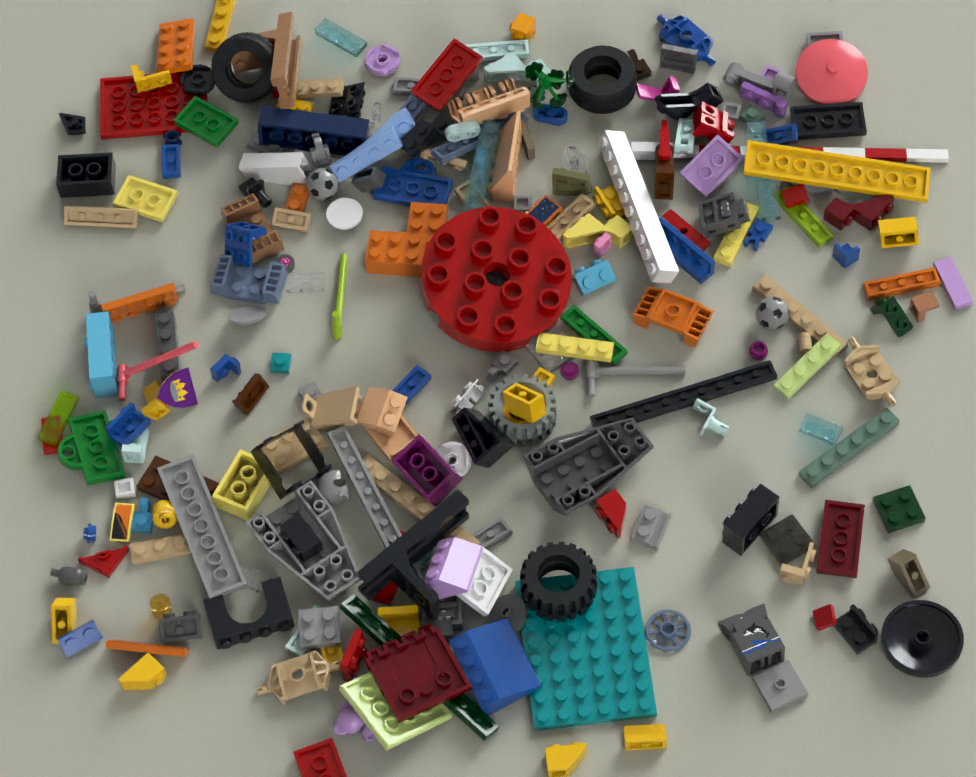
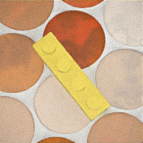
(734, 239)
(575, 347)

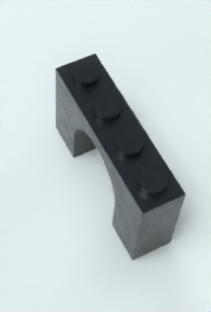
(230, 632)

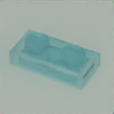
(821, 429)

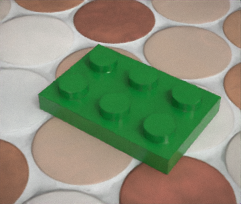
(206, 121)

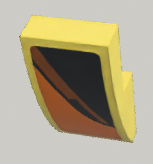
(122, 522)

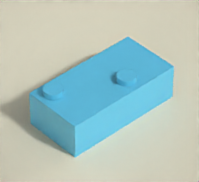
(101, 354)

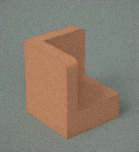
(922, 303)

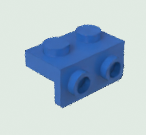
(127, 425)

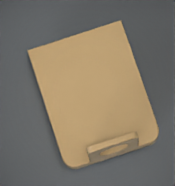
(333, 408)

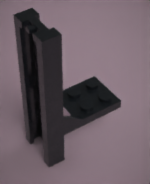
(395, 561)

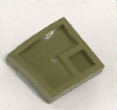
(570, 182)

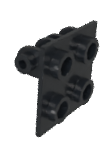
(350, 102)

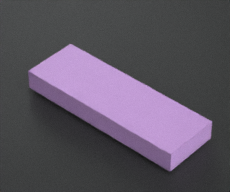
(953, 283)

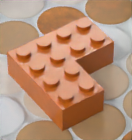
(403, 252)

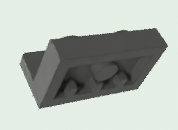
(180, 627)

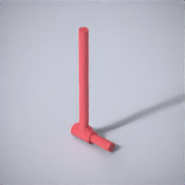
(125, 372)

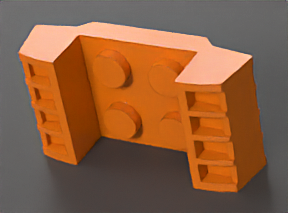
(672, 313)

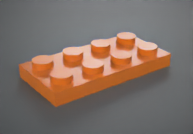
(176, 46)
(141, 302)

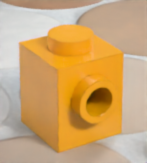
(523, 27)

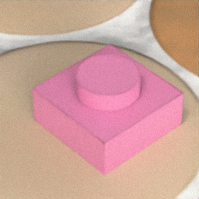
(602, 244)

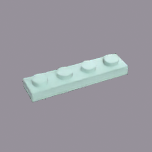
(496, 50)

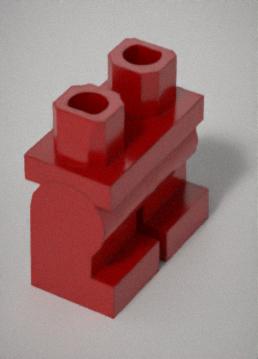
(710, 122)

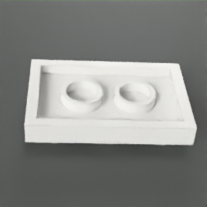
(487, 583)

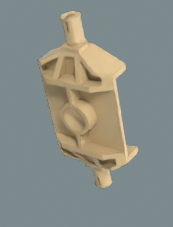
(869, 359)
(315, 676)

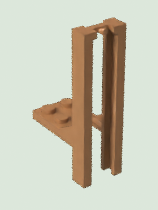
(285, 60)

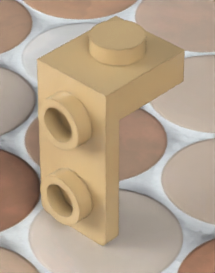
(796, 575)

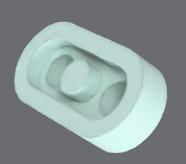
(462, 131)

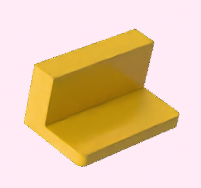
(401, 618)
(645, 737)

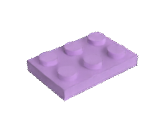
(711, 166)

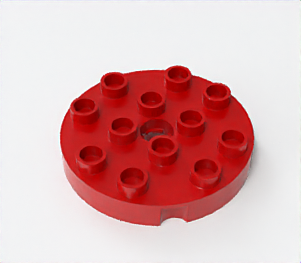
(498, 242)

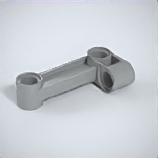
(781, 86)

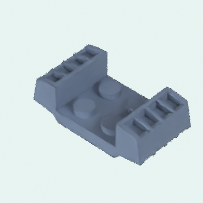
(248, 283)

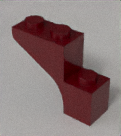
(865, 213)

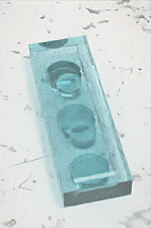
(340, 37)

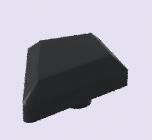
(73, 123)

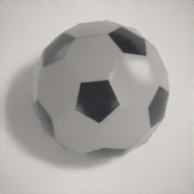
(322, 184)
(772, 313)

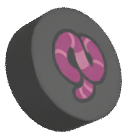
(288, 262)

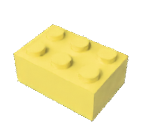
(241, 487)

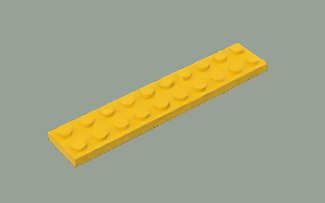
(836, 171)

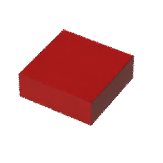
(824, 617)

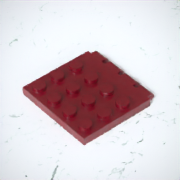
(416, 672)

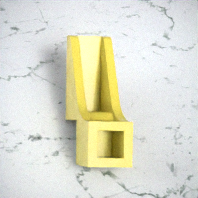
(589, 229)

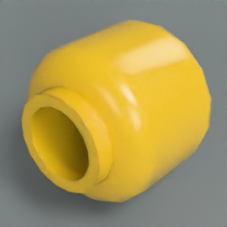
(163, 514)

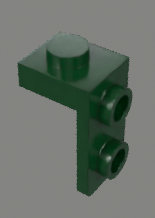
(893, 313)

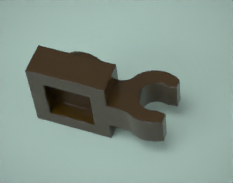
(642, 68)

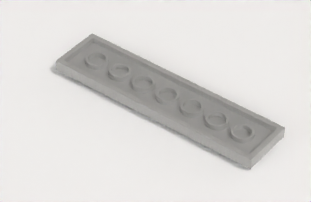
(202, 527)

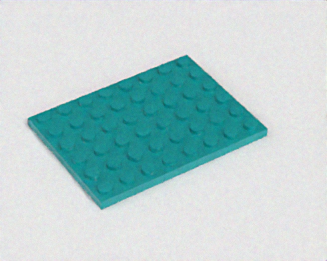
(593, 664)

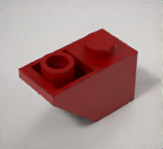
(613, 511)

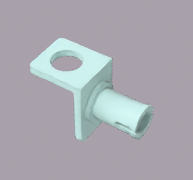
(711, 423)

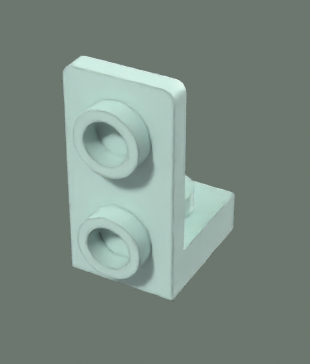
(136, 451)

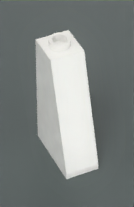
(276, 167)

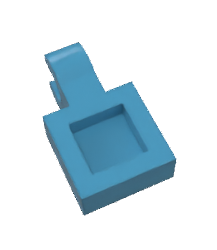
(142, 520)

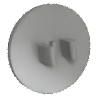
(247, 315)

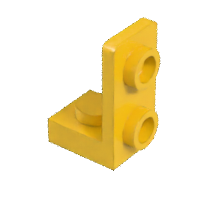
(145, 83)
(154, 409)

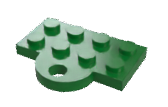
(91, 449)

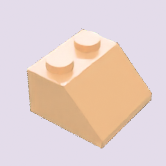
(381, 410)

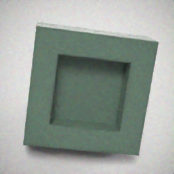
(752, 114)

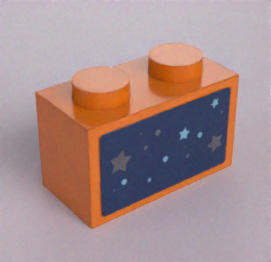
(545, 210)

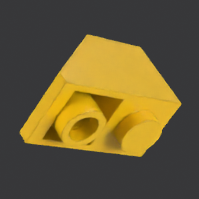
(564, 759)

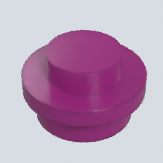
(758, 350)
(569, 370)

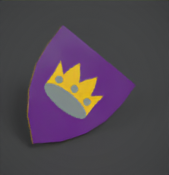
(178, 390)

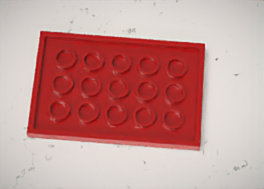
(146, 113)

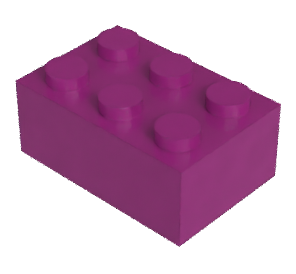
(427, 470)

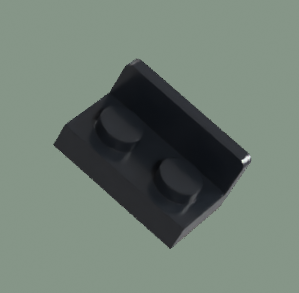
(856, 629)

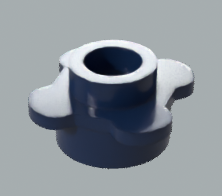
(172, 134)

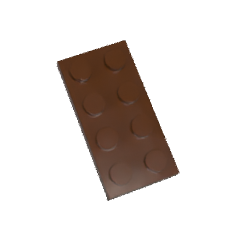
(152, 484)

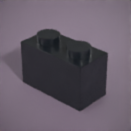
(300, 537)

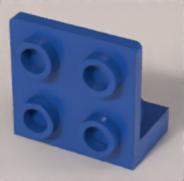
(239, 241)

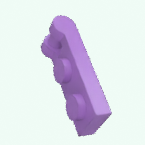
(763, 99)

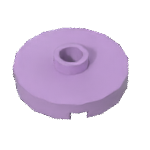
(382, 60)

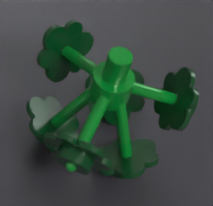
(547, 81)

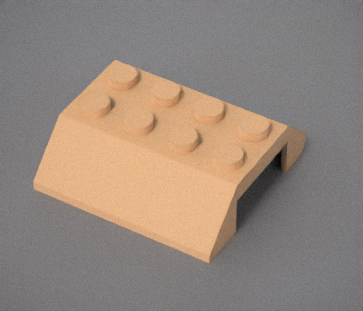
(490, 108)

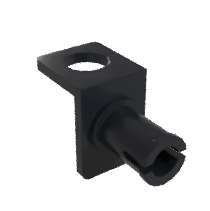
(258, 189)

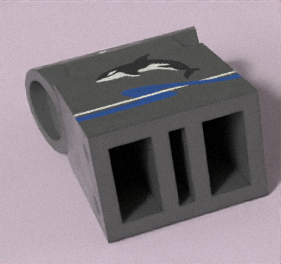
(753, 639)

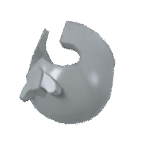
(333, 493)

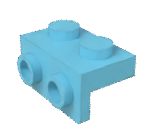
(593, 277)

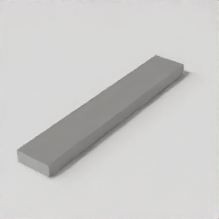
(488, 536)

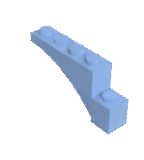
(376, 147)

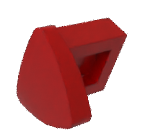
(795, 196)

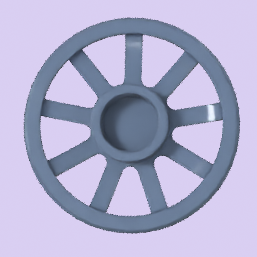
(668, 631)

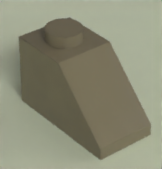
(909, 572)

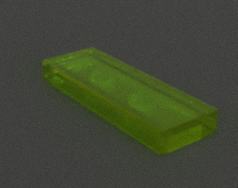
(58, 418)

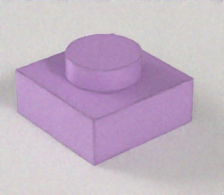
(770, 72)

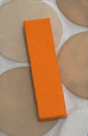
(901, 284)
(147, 648)

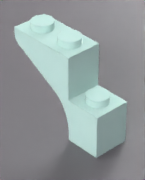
(510, 67)

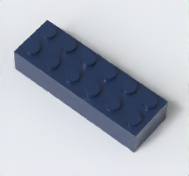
(338, 132)

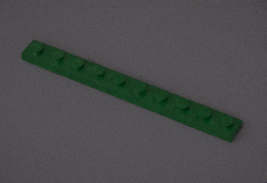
(383, 633)

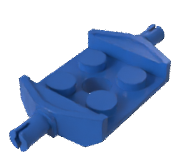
(681, 25)

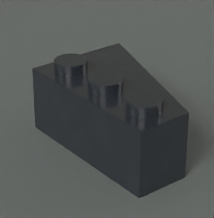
(481, 437)

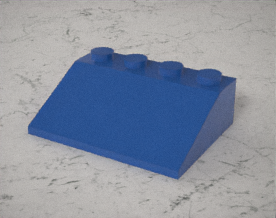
(495, 665)

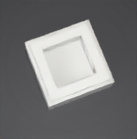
(124, 488)

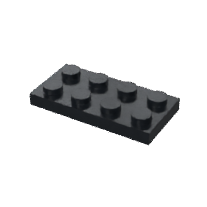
(829, 120)

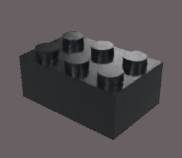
(86, 175)
(750, 519)

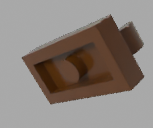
(251, 394)

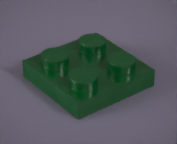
(899, 509)

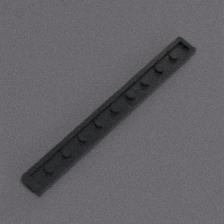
(687, 395)

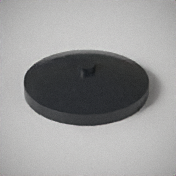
(922, 638)

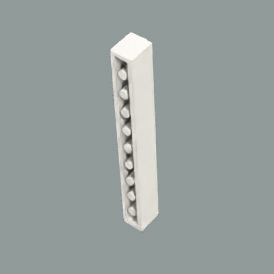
(638, 207)

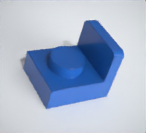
(223, 367)

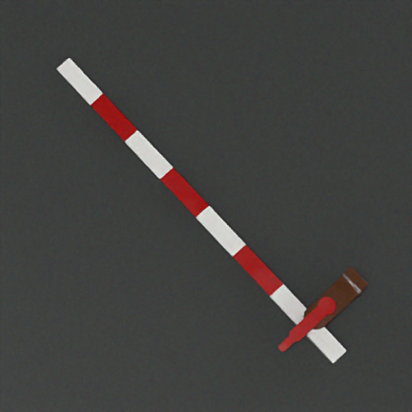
(664, 156)

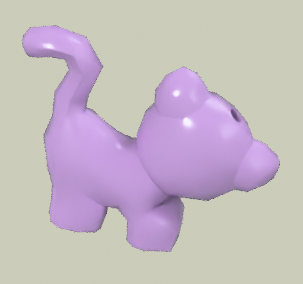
(350, 722)

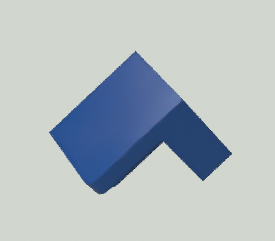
(846, 254)

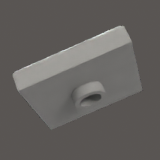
(780, 686)

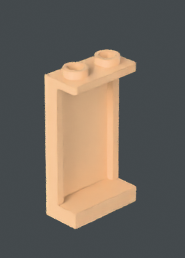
(394, 444)

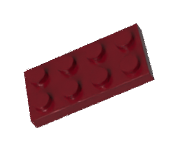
(840, 539)

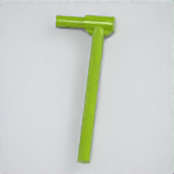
(337, 314)

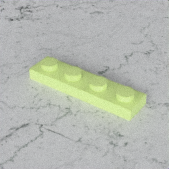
(807, 366)

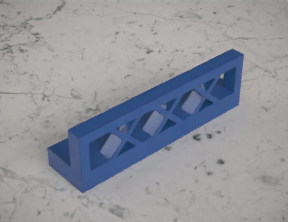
(687, 254)

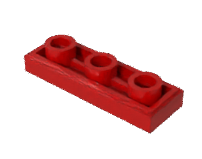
(686, 229)

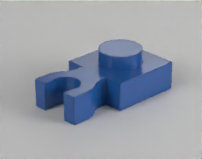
(758, 232)

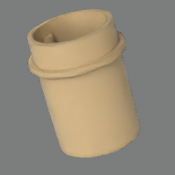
(805, 342)

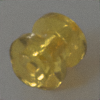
(160, 605)

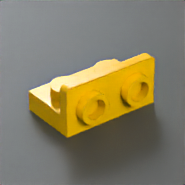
(609, 202)

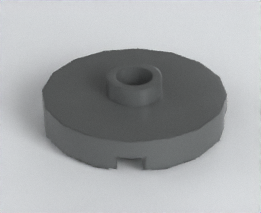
(516, 607)

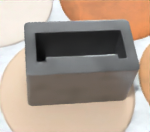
(369, 179)

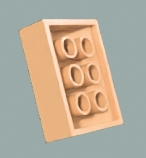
(506, 161)

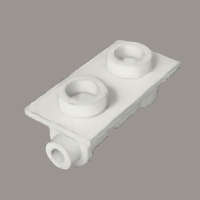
(472, 392)

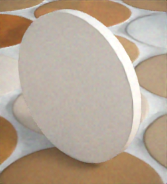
(344, 213)

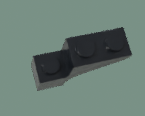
(684, 104)
(425, 135)

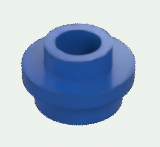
(89, 533)

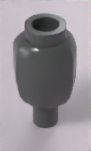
(70, 576)

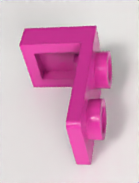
(649, 93)

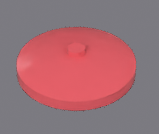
(831, 72)

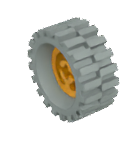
(517, 428)

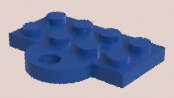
(414, 185)

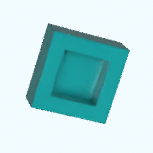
(280, 363)

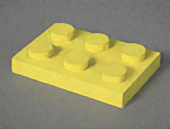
(148, 197)

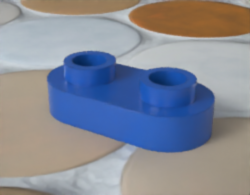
(553, 116)

